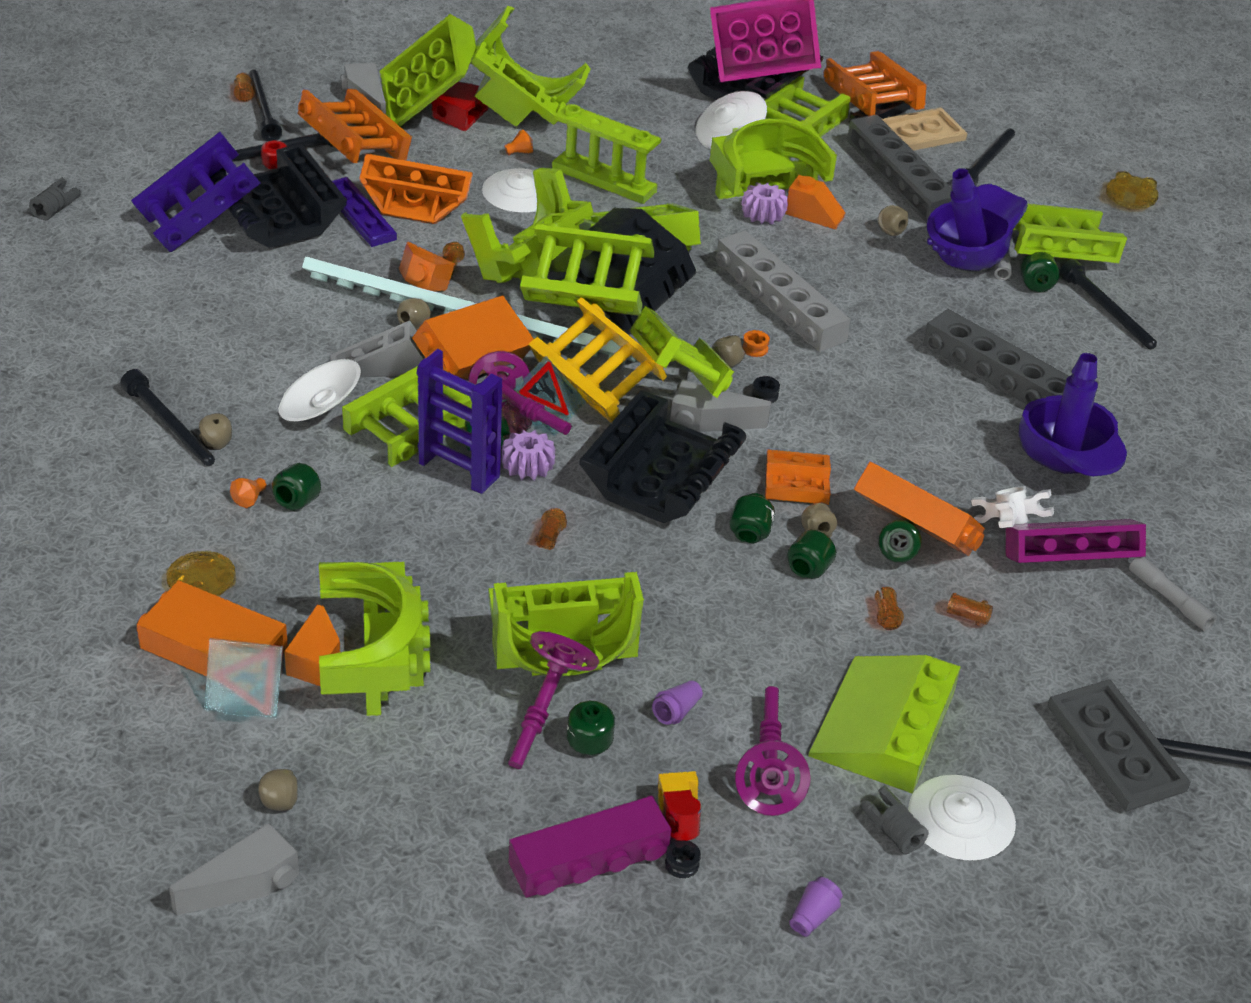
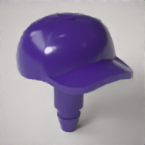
(976, 225)
(1071, 429)

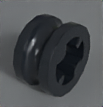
(766, 388)
(688, 867)

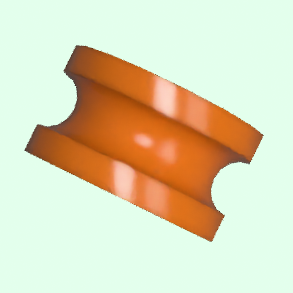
(755, 343)

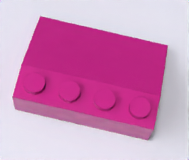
(765, 38)

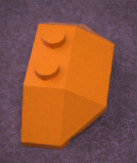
(414, 188)

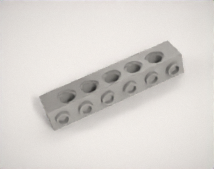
(783, 291)

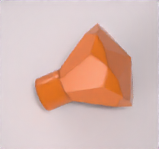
(521, 143)
(246, 491)

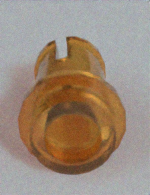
(243, 89)
(453, 252)
(552, 523)
(970, 609)
(889, 613)

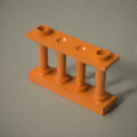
(887, 77)
(368, 120)

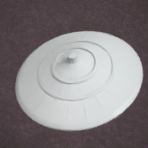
(729, 113)
(511, 190)
(319, 390)
(963, 817)

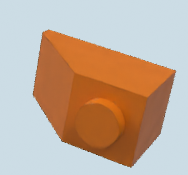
(814, 202)
(425, 268)
(313, 640)

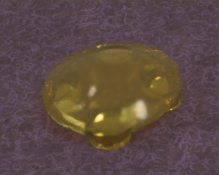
(1132, 191)
(203, 570)

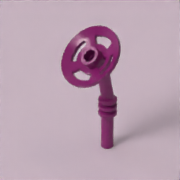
(527, 407)
(563, 655)
(771, 766)

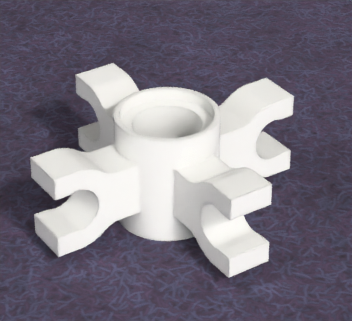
(1013, 506)

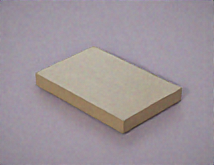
(926, 128)

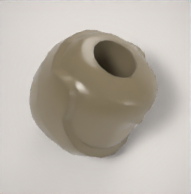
(893, 220)
(413, 310)
(729, 349)
(215, 431)
(819, 518)
(278, 789)

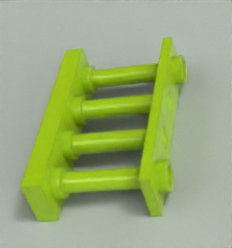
(823, 120)
(591, 169)
(1067, 234)
(568, 291)
(667, 347)
(389, 401)

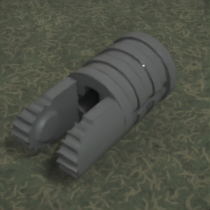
(52, 200)
(897, 822)

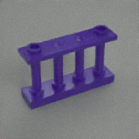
(183, 179)
(484, 419)

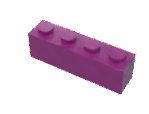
(1076, 540)
(589, 846)

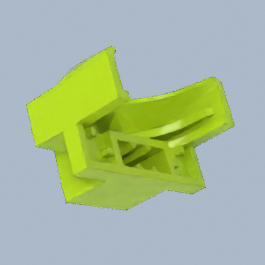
(514, 90)
(761, 153)
(522, 257)
(569, 611)
(392, 640)

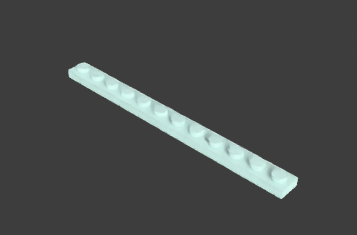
(399, 291)

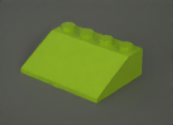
(427, 68)
(677, 219)
(887, 717)

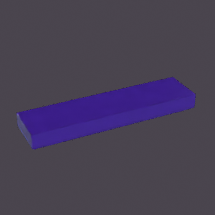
(364, 215)

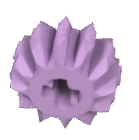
(764, 203)
(528, 454)

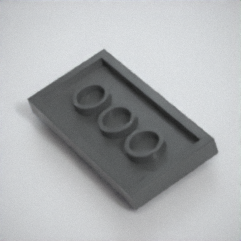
(1118, 745)

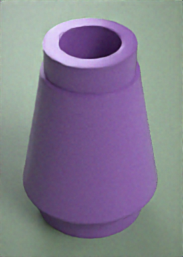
(676, 702)
(816, 905)

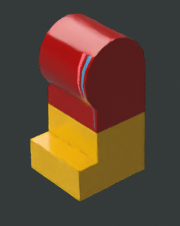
(680, 803)

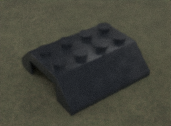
(706, 76)
(290, 200)
(655, 275)
(656, 462)

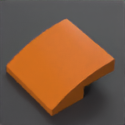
(797, 477)

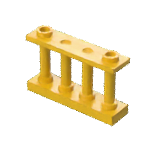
(588, 385)

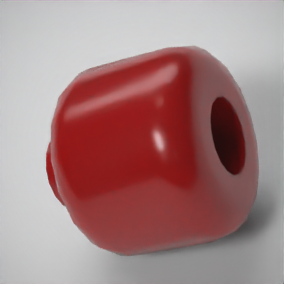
(269, 155)

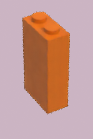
(472, 333)
(920, 508)
(187, 619)

